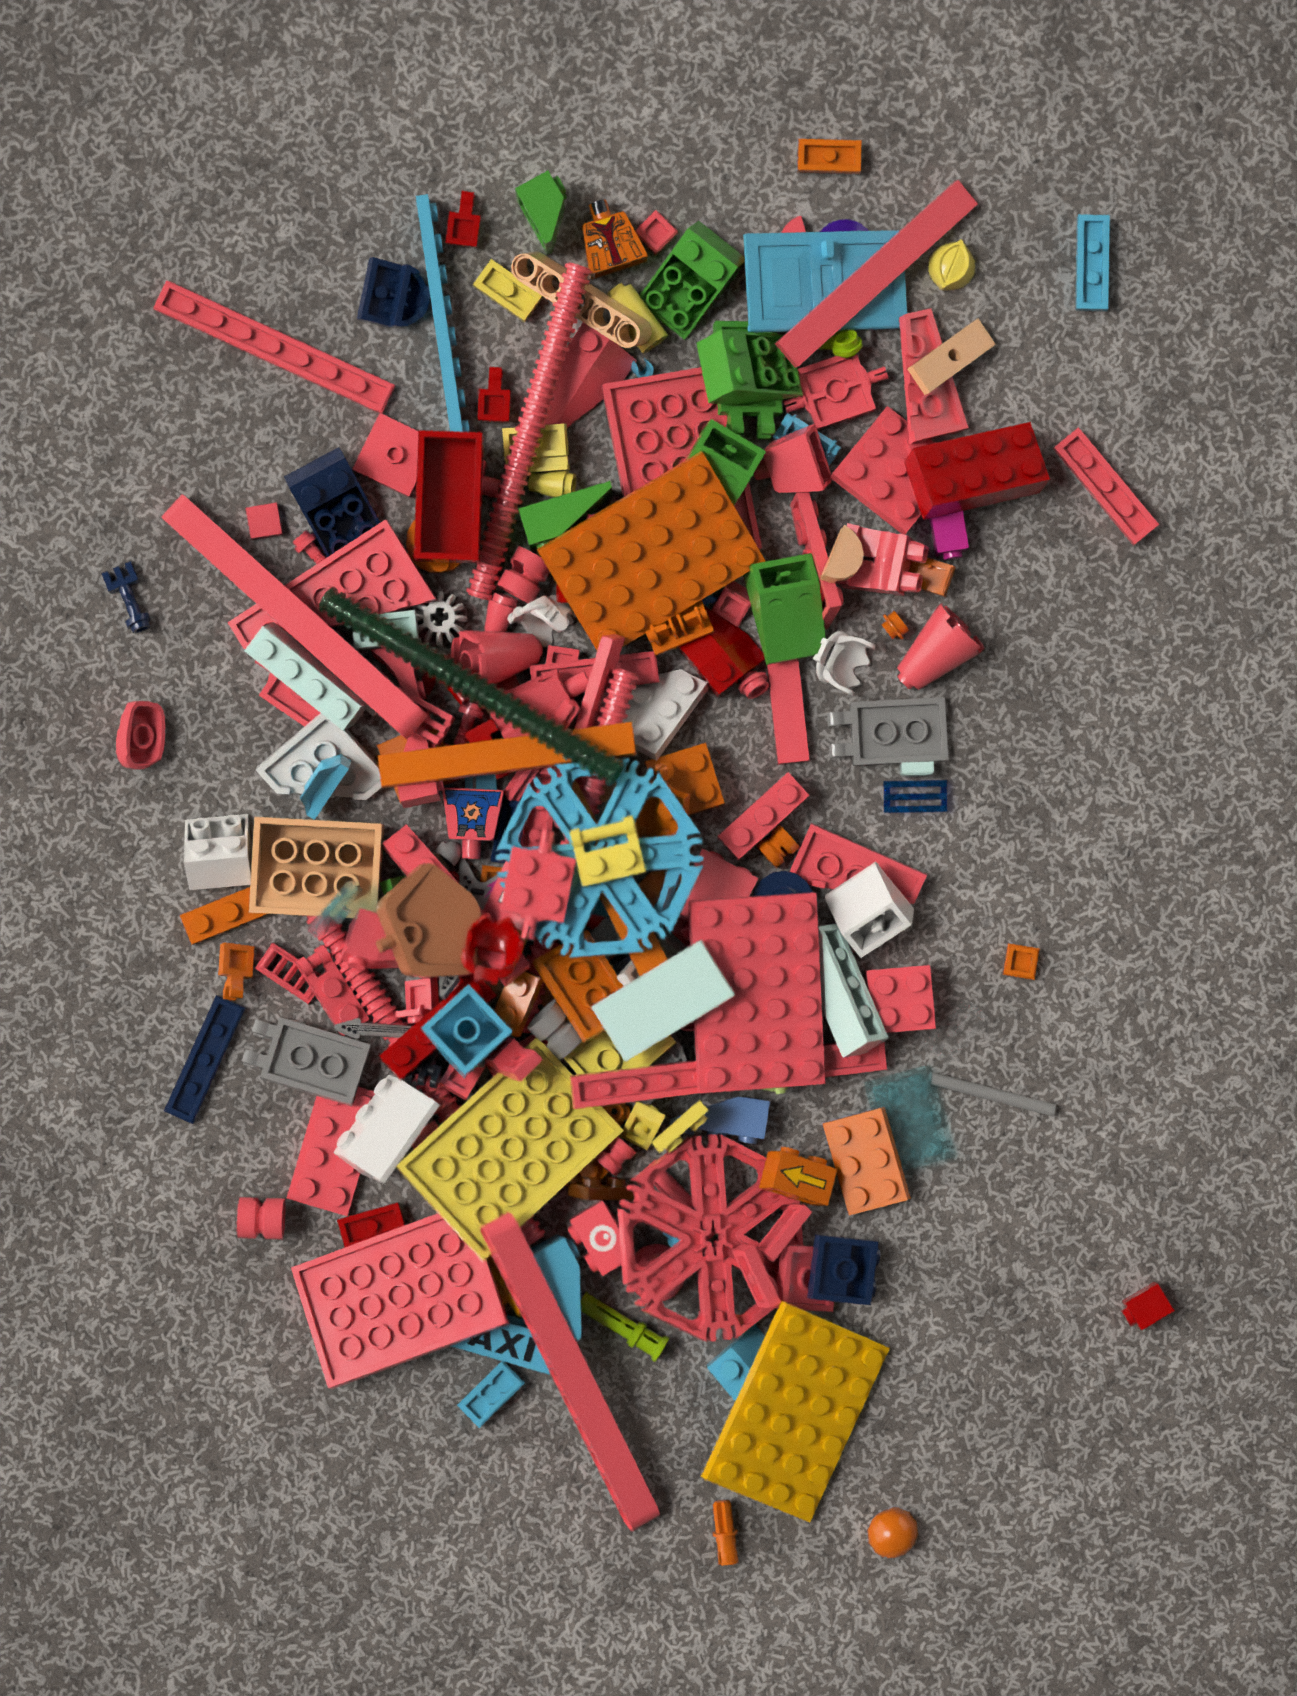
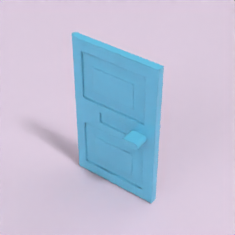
(800, 269)

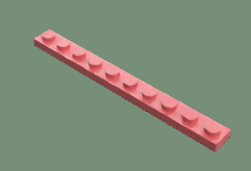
(681, 1078)

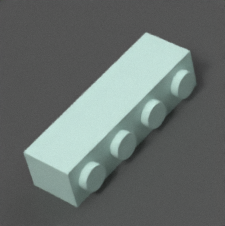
(306, 675)
(846, 997)

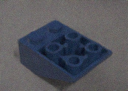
(332, 501)

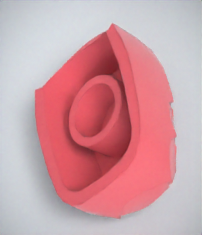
(141, 735)

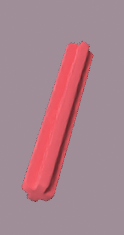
(516, 787)

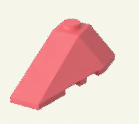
(588, 365)
(360, 943)

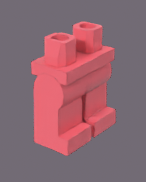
(891, 563)

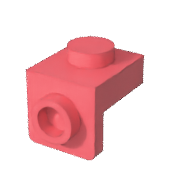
(420, 999)

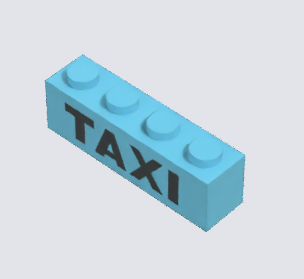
(508, 1344)

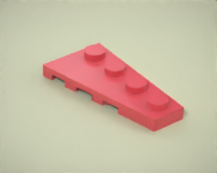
(940, 410)
(809, 534)

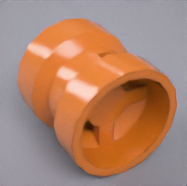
(777, 846)

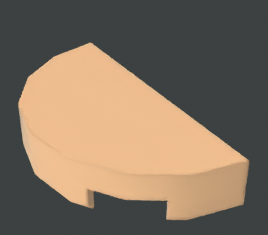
(844, 558)

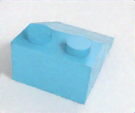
(562, 1273)

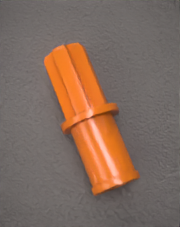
(725, 1533)

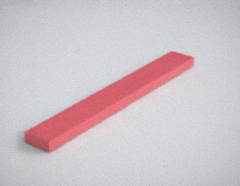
(876, 273)
(274, 347)

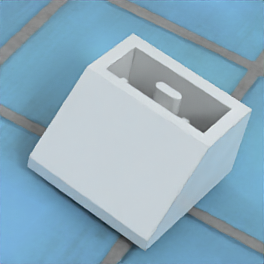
(217, 852)
(869, 909)

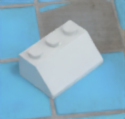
(385, 1128)

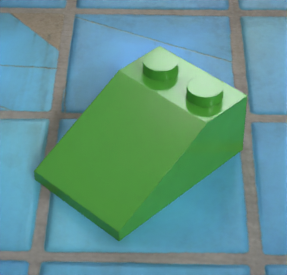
(559, 514)

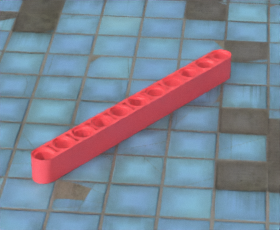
(295, 617)
(569, 1371)

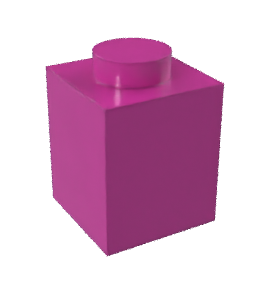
(949, 535)

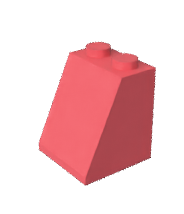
(715, 881)

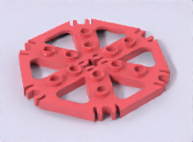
(683, 1223)

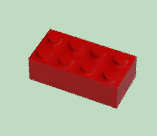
(976, 470)
(448, 496)

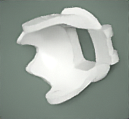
(542, 617)
(846, 656)

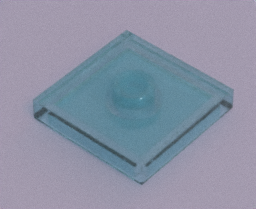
(336, 910)

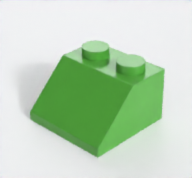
(543, 207)

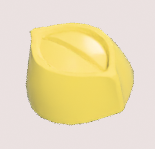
(951, 266)

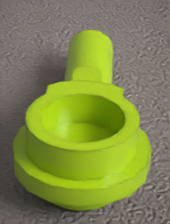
(844, 343)

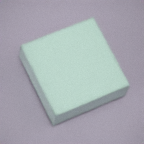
(912, 769)

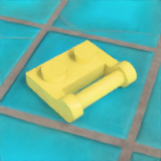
(609, 862)

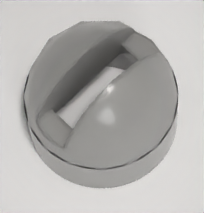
(449, 851)

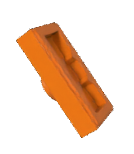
(935, 575)

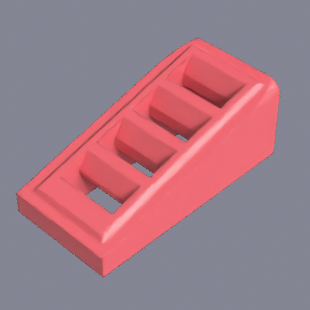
(266, 960)

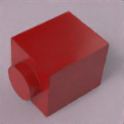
(1146, 1306)

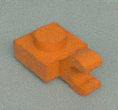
(236, 965)

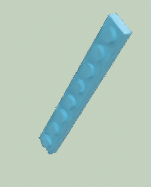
(441, 308)

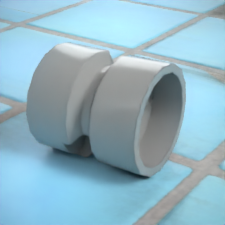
(554, 1026)

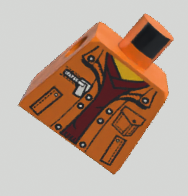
(610, 241)

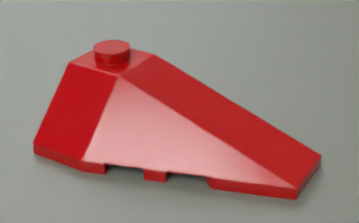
(722, 655)

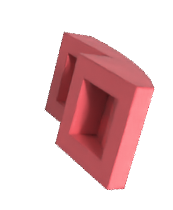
(513, 1060)

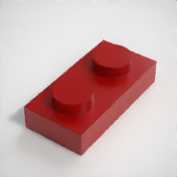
(370, 1223)

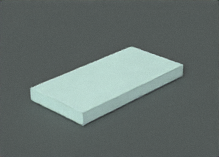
(663, 1000)

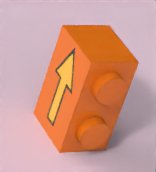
(798, 1177)

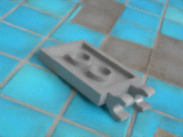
(893, 731)
(310, 1060)

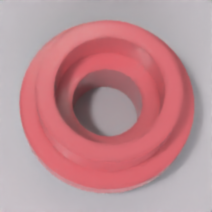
(753, 684)

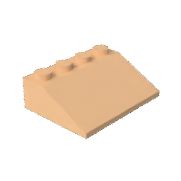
(307, 862)

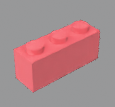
(763, 816)

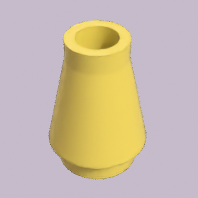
(552, 483)

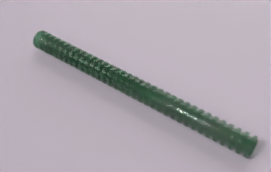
(471, 686)

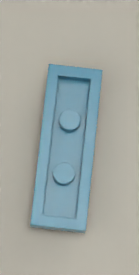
(1092, 262)

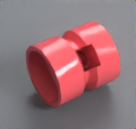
(524, 575)
(261, 1218)

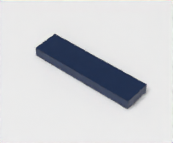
(204, 1059)

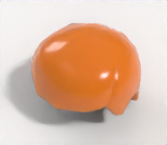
(892, 1532)

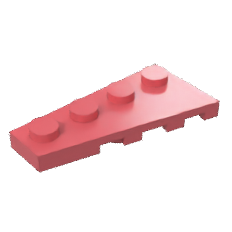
(830, 860)

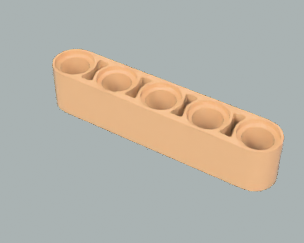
(594, 305)

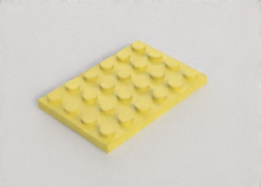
(507, 1150)

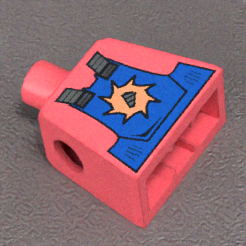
(472, 817)

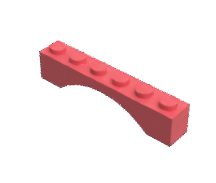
(405, 675)

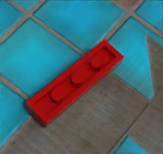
(414, 1045)

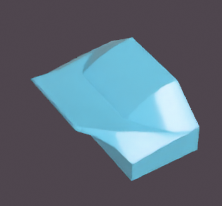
(323, 783)

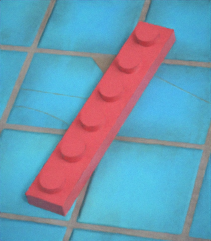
(410, 852)

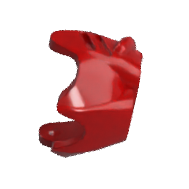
(493, 937)

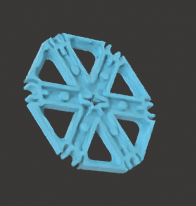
(623, 893)

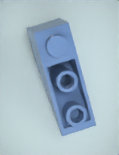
(737, 1117)

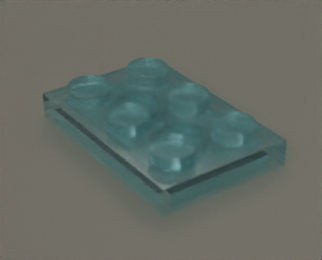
(910, 1115)

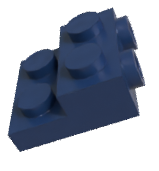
(843, 1269)

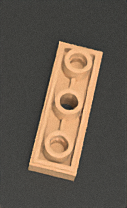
(962, 349)

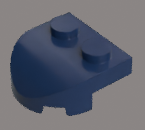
(392, 294)

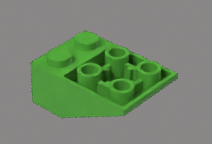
(692, 279)
(746, 368)
(730, 457)
(786, 607)

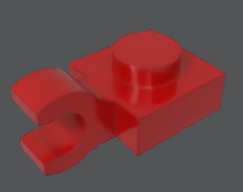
(464, 226)
(494, 402)

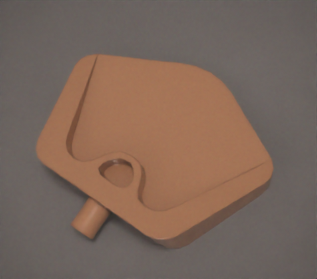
(427, 923)

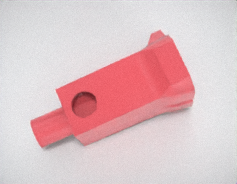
(545, 695)

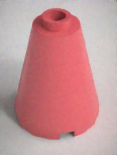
(938, 649)
(496, 653)

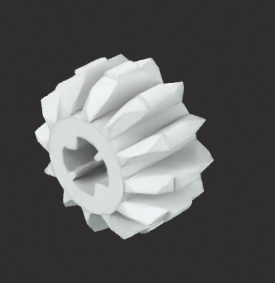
(447, 625)

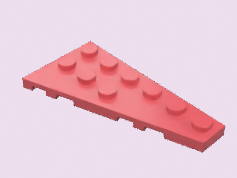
(369, 569)

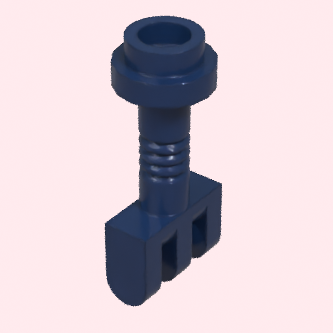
(138, 621)

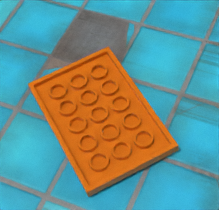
(652, 553)

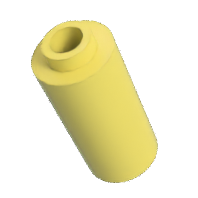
(630, 298)

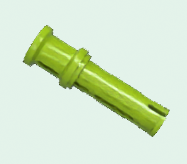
(636, 1334)

